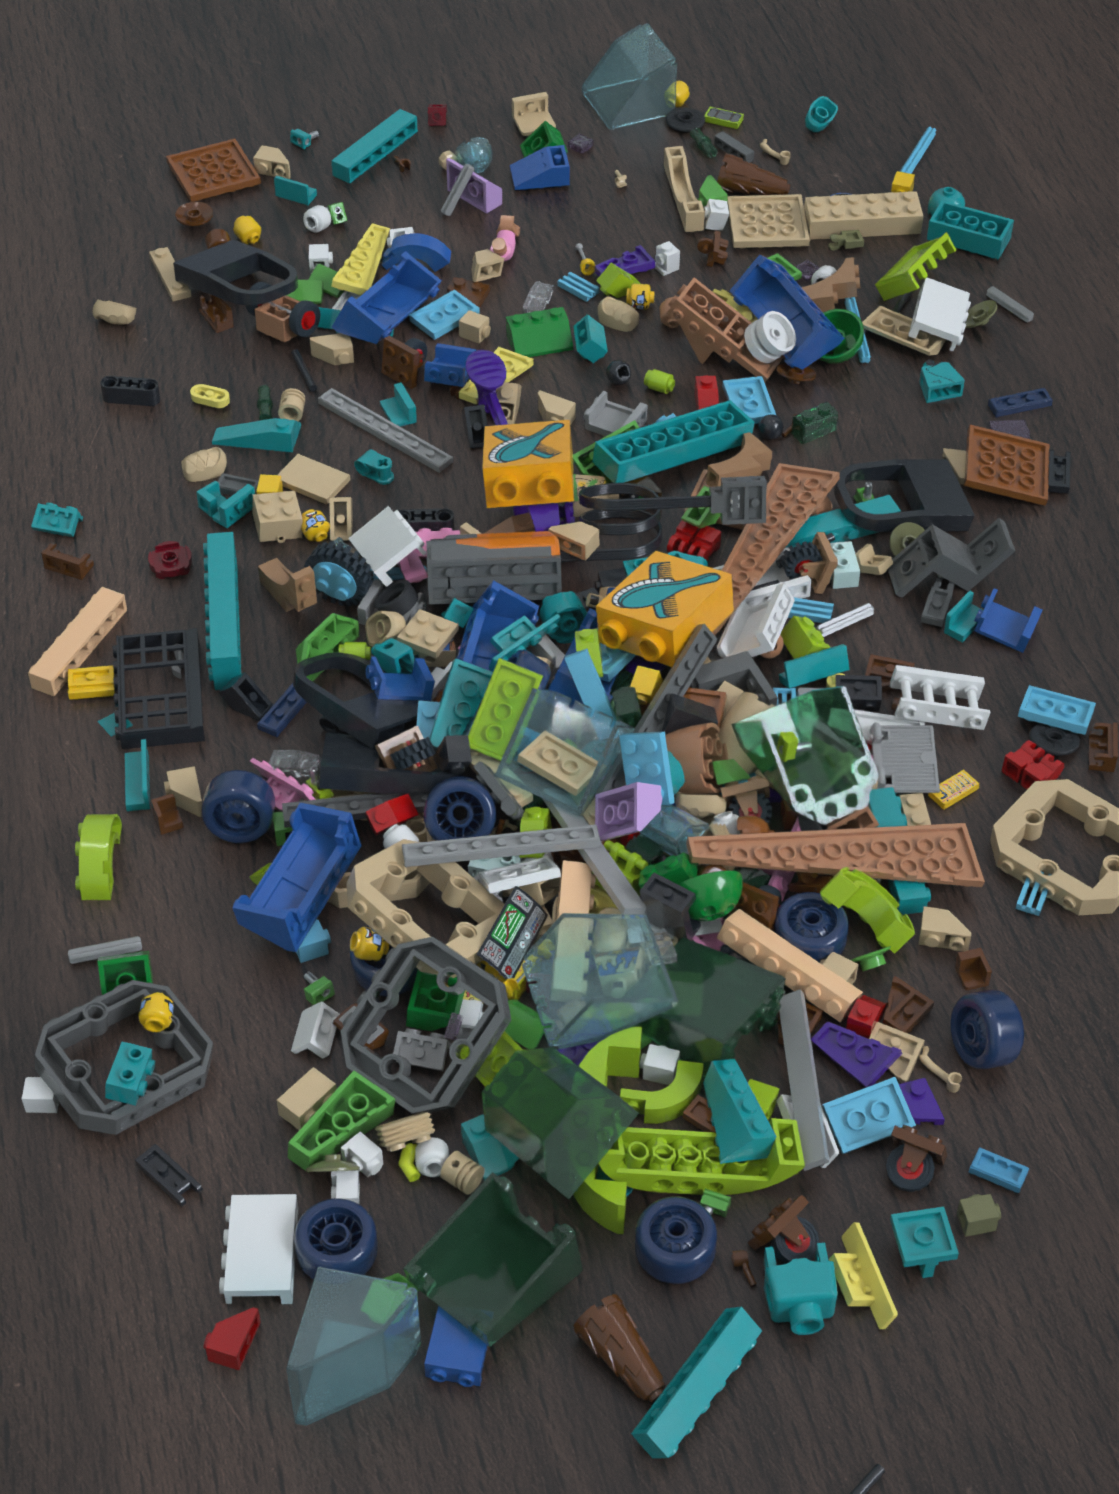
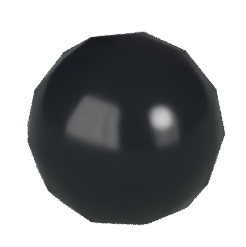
(618, 372)
(770, 427)

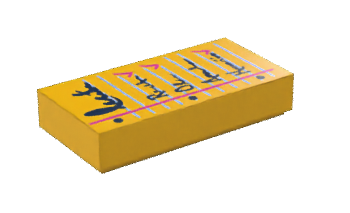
(954, 789)

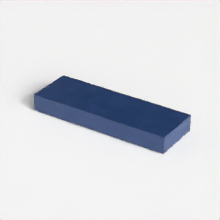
(1020, 402)
(281, 712)

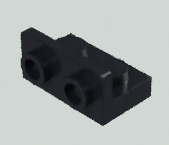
(863, 691)

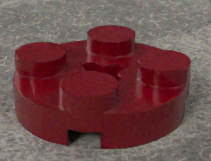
(165, 568)

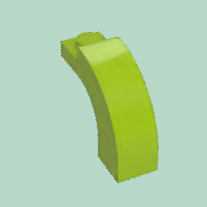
(671, 1101)

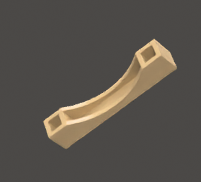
(689, 208)

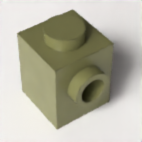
(978, 1214)

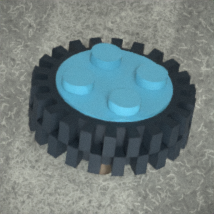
(340, 573)

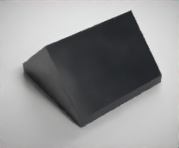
(686, 712)

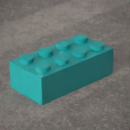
(971, 229)

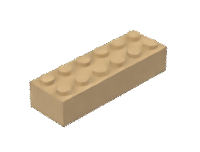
(869, 213)

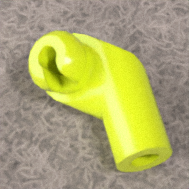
(406, 1162)

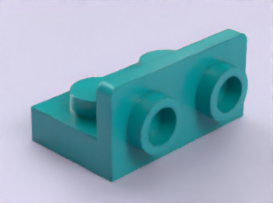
(235, 507)
(56, 519)

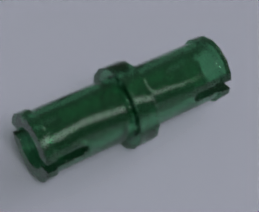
(703, 142)
(264, 403)

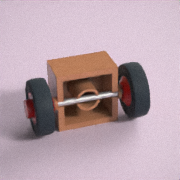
(285, 316)

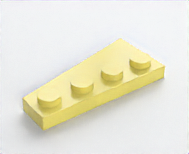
(514, 364)

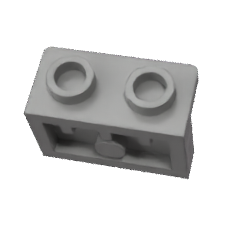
(422, 1050)

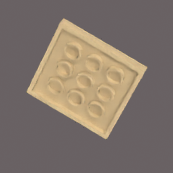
(768, 221)

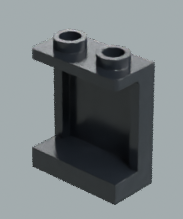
(669, 906)

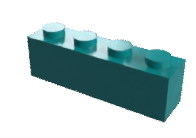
(738, 1119)

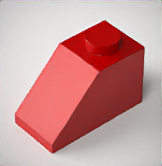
(706, 391)
(391, 813)
(865, 1015)
(232, 1338)

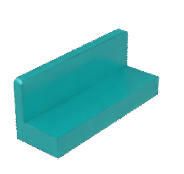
(815, 666)
(137, 779)

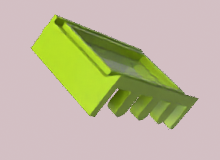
(900, 278)

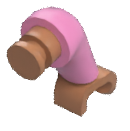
(505, 242)

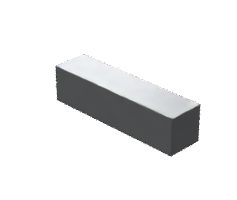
(734, 147)

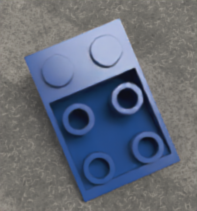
(542, 169)

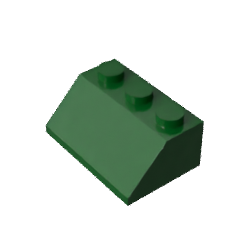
(539, 332)

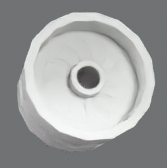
(770, 337)

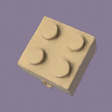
(277, 516)

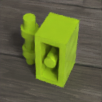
(802, 637)
(628, 869)

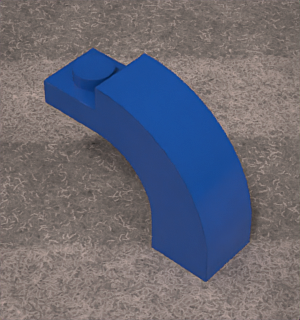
(420, 247)

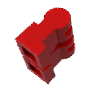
(700, 540)
(1031, 765)

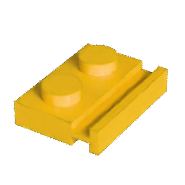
(91, 682)

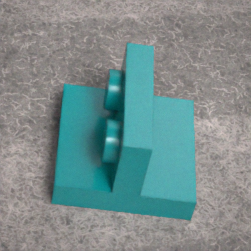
(924, 1238)

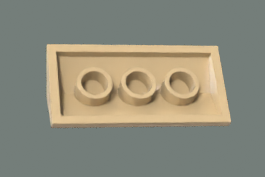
(897, 328)

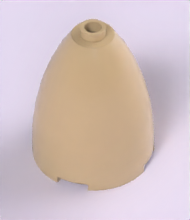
(744, 706)

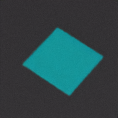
(109, 724)

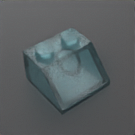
(672, 828)

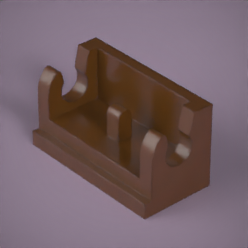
(216, 313)
(66, 563)
(1103, 747)

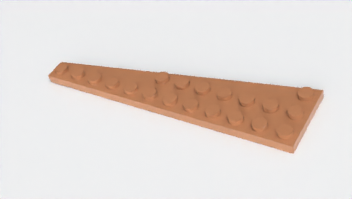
(790, 501)
(895, 853)

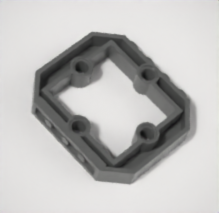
(370, 1011)
(76, 1093)

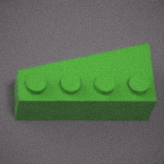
(351, 1109)

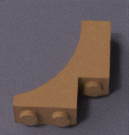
(837, 286)
(748, 462)
(288, 588)

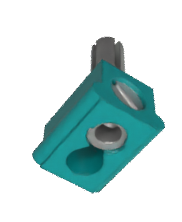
(302, 138)

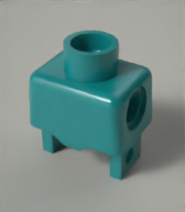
(800, 1290)

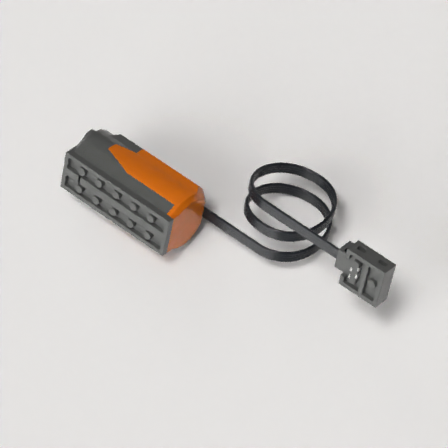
(532, 560)

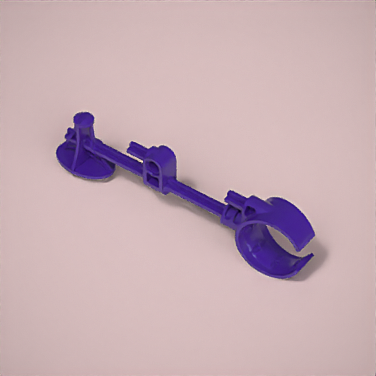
(488, 374)

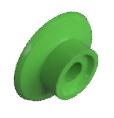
(871, 959)

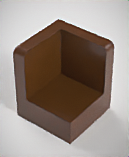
(166, 814)
(973, 969)

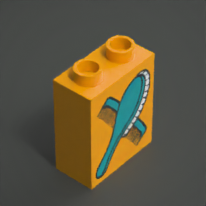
(528, 464)
(662, 606)

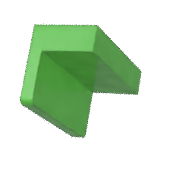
(524, 1025)

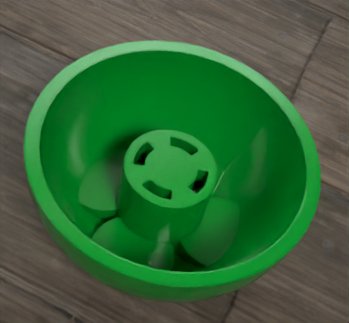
(851, 329)
(715, 894)

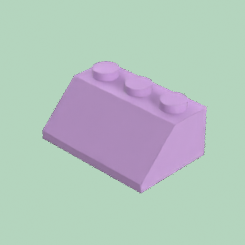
(478, 190)
(626, 809)

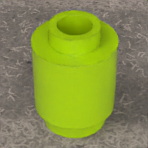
(659, 381)
(356, 648)

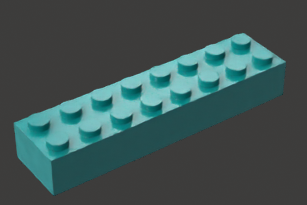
(671, 442)
(222, 608)

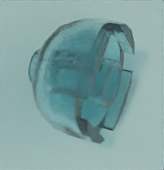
(476, 153)

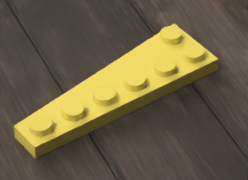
(361, 267)

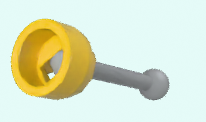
(585, 263)

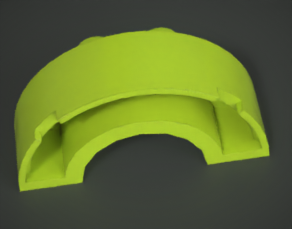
(95, 853)
(872, 904)

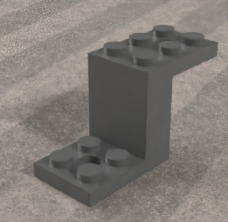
(950, 557)
(737, 670)

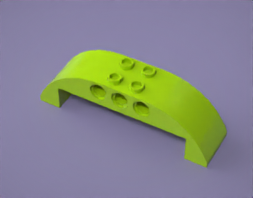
(620, 1057)
(690, 1161)

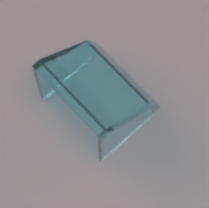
(633, 79)
(572, 725)
(596, 977)
(350, 1342)

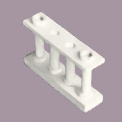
(939, 683)

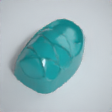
(820, 114)

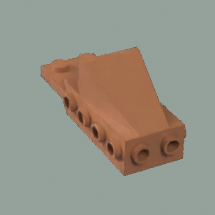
(715, 327)

